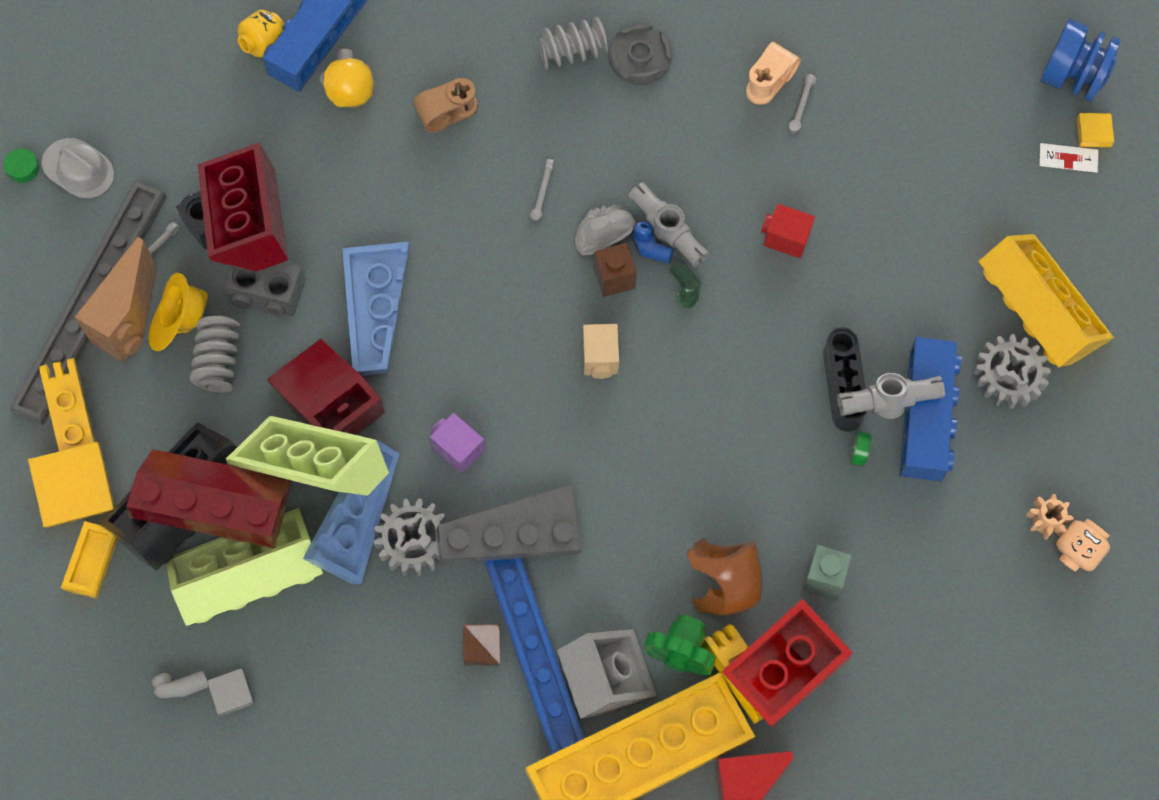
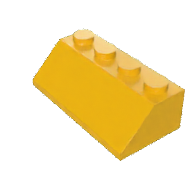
(1044, 299)

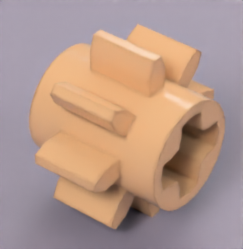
(1048, 526)

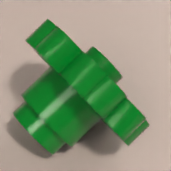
(682, 647)

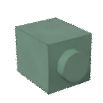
(827, 571)

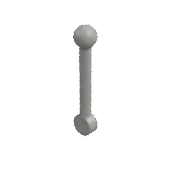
(795, 125)
(536, 213)
(171, 230)

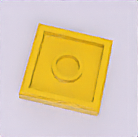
(71, 484)

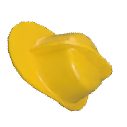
(177, 311)

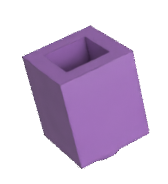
(456, 442)

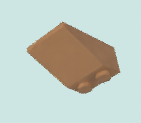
(120, 306)

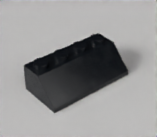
(158, 542)

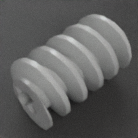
(572, 42)
(212, 353)

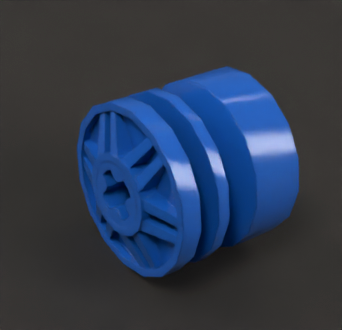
(1081, 60)

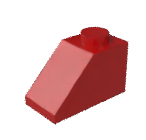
(750, 775)

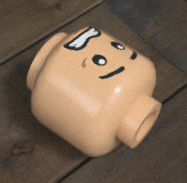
(1083, 545)

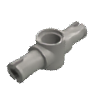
(677, 236)
(890, 395)

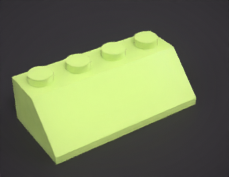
(312, 456)
(233, 572)

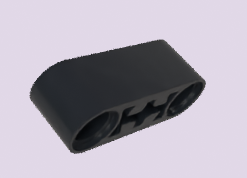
(834, 364)

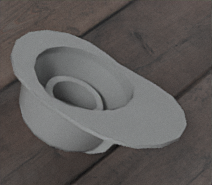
(78, 168)

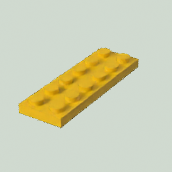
(646, 747)

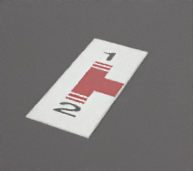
(1068, 157)

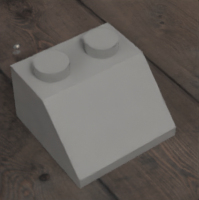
(606, 672)

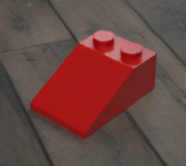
(787, 663)

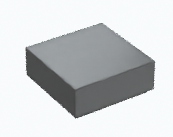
(230, 692)

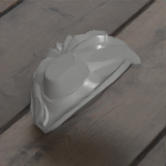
(603, 229)

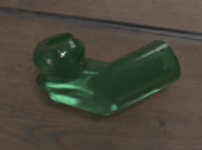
(689, 287)

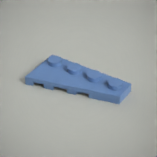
(373, 299)
(348, 531)

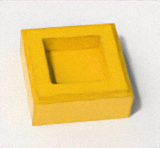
(1095, 130)

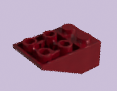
(327, 391)

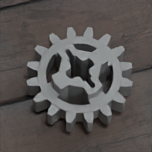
(1011, 383)
(400, 528)

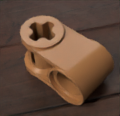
(444, 106)

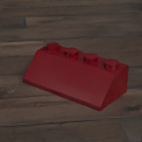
(242, 210)
(209, 498)

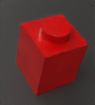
(787, 230)

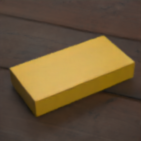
(89, 561)

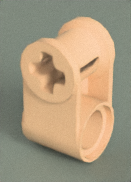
(771, 73)

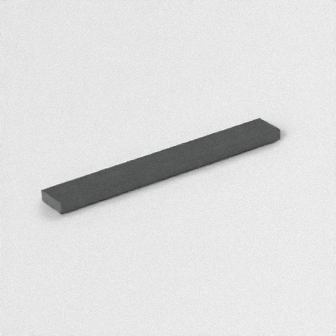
(67, 336)

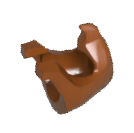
(735, 570)

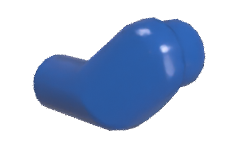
(647, 245)

